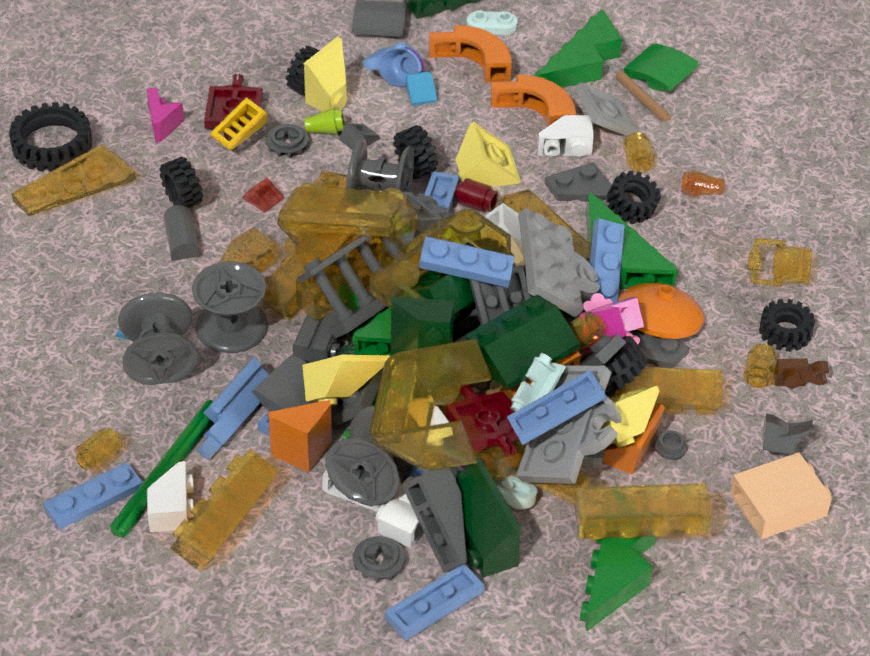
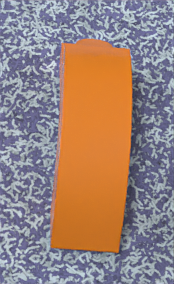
(475, 45)
(534, 94)

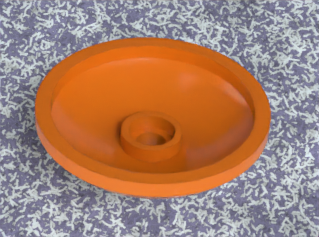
(666, 310)

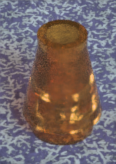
(700, 184)

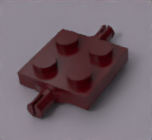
(225, 99)
(485, 419)

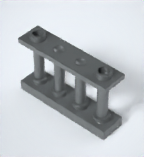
(368, 303)

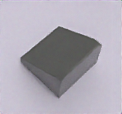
(352, 132)

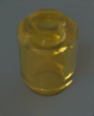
(638, 152)
(587, 329)
(760, 366)
(98, 449)

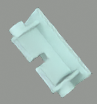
(544, 378)

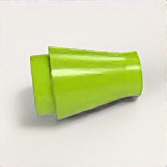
(326, 122)

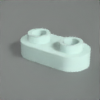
(494, 22)
(517, 493)

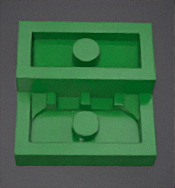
(661, 67)

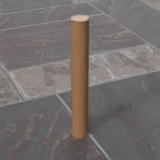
(643, 97)

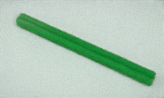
(176, 453)

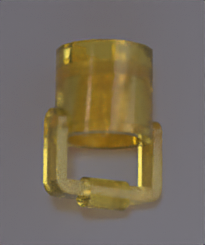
(789, 265)

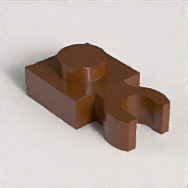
(798, 372)

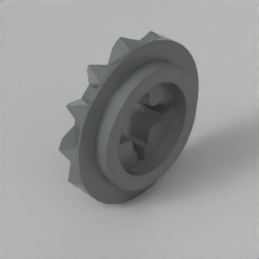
(298, 139)
(367, 551)

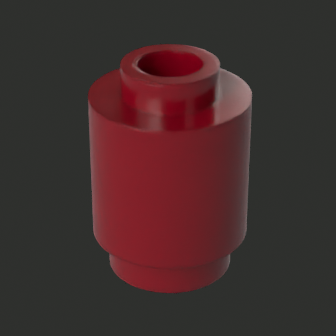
(476, 195)

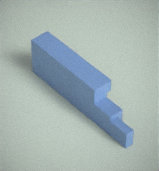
(232, 407)

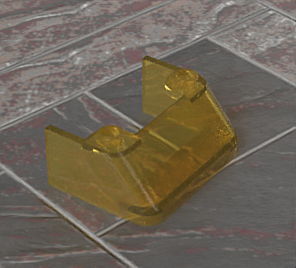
(348, 212)
(403, 270)
(406, 399)

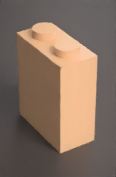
(780, 495)

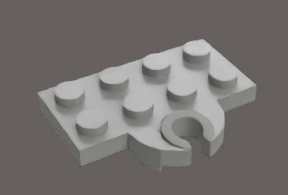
(553, 265)
(560, 451)

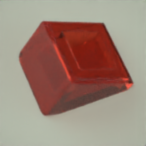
(263, 195)

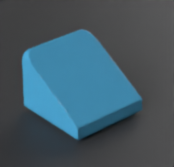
(420, 88)

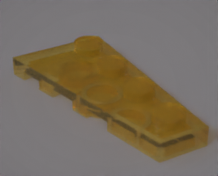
(77, 179)

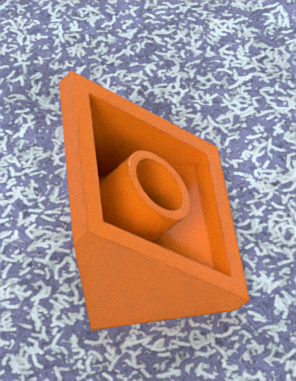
(301, 433)
(629, 456)

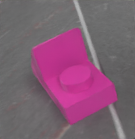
(163, 116)
(620, 316)

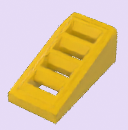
(246, 107)

